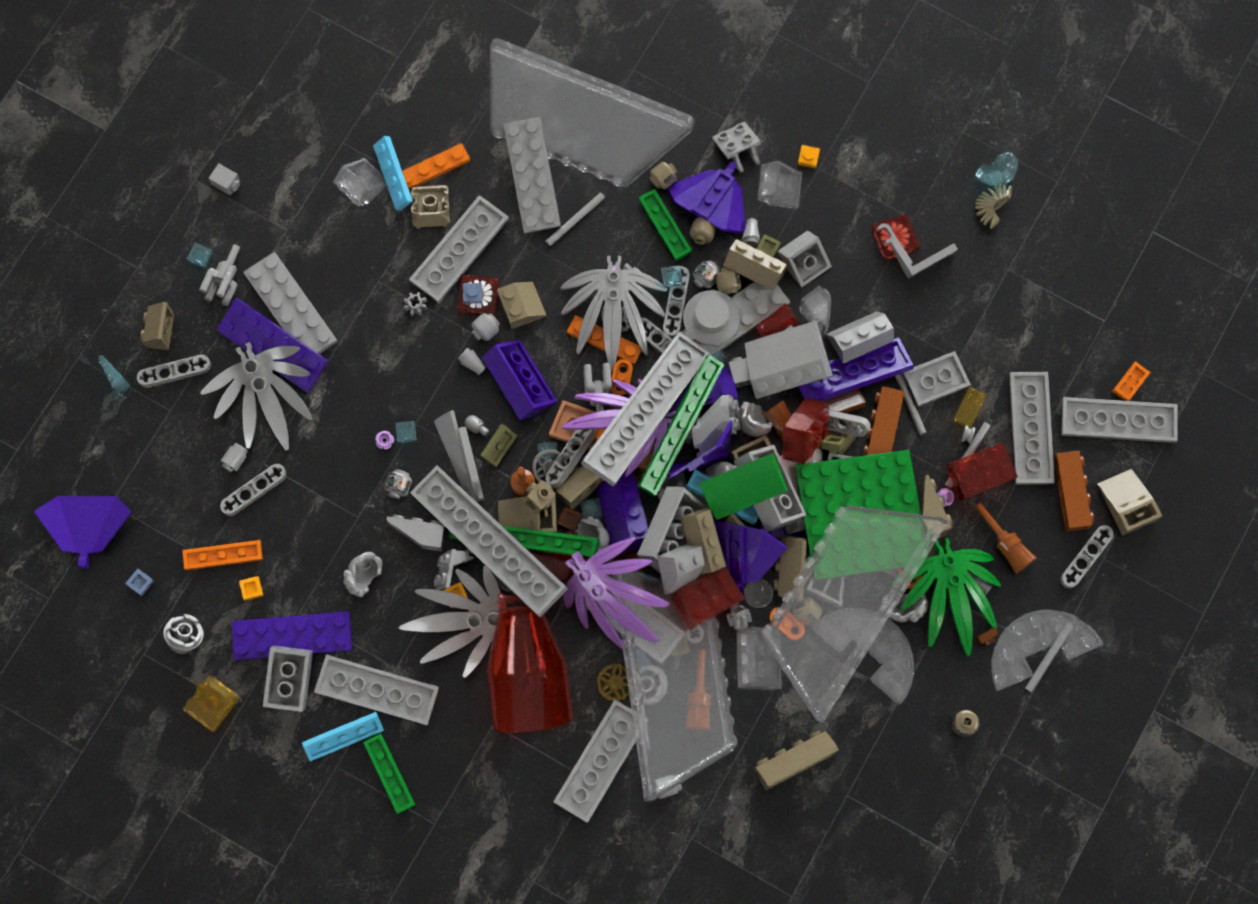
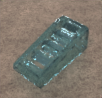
(117, 382)

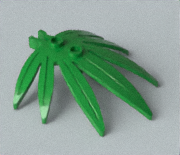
(951, 573)

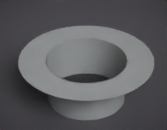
(711, 317)

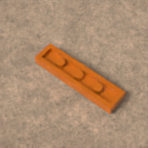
(435, 166)
(627, 349)
(222, 555)

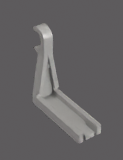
(905, 260)

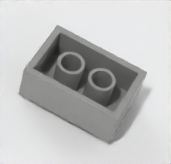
(287, 678)

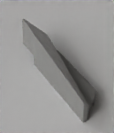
(460, 453)

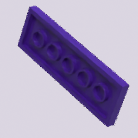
(246, 325)
(860, 372)
(310, 632)

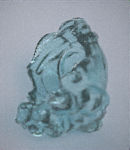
(1000, 171)

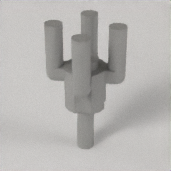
(222, 278)
(597, 386)

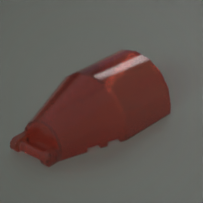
(526, 672)

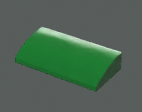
(744, 486)

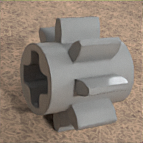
(418, 307)
(739, 617)

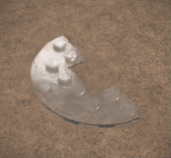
(1033, 634)
(897, 662)

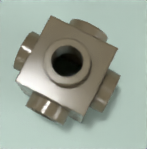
(538, 496)

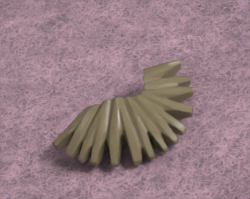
(989, 204)

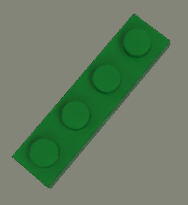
(665, 225)
(389, 773)

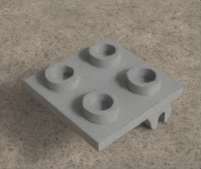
(736, 140)
(446, 564)

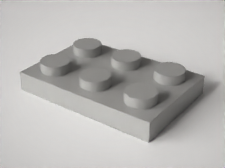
(936, 379)

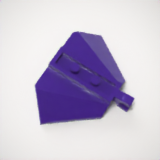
(712, 197)
(712, 456)
(83, 523)
(747, 551)

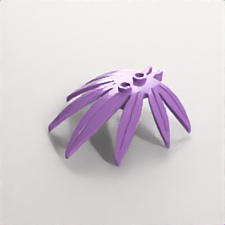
(602, 419)
(597, 588)

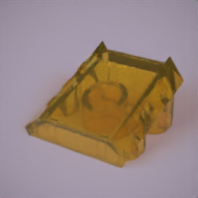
(211, 703)

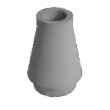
(751, 233)
(471, 360)

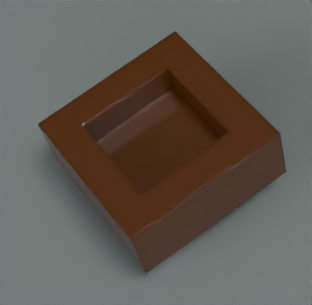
(569, 519)
(987, 638)

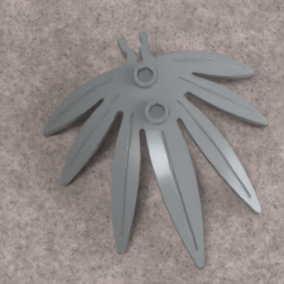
(613, 288)
(257, 377)
(480, 618)

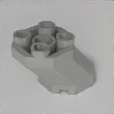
(713, 423)

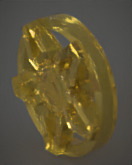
(614, 682)

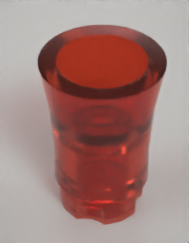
(777, 321)

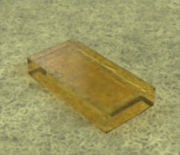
(969, 407)

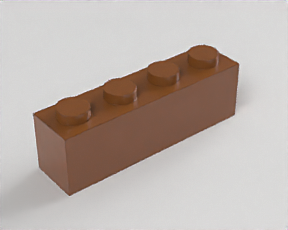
(884, 420)
(1072, 491)

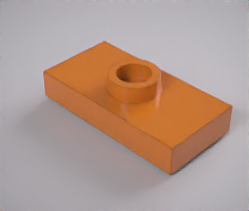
(1131, 381)

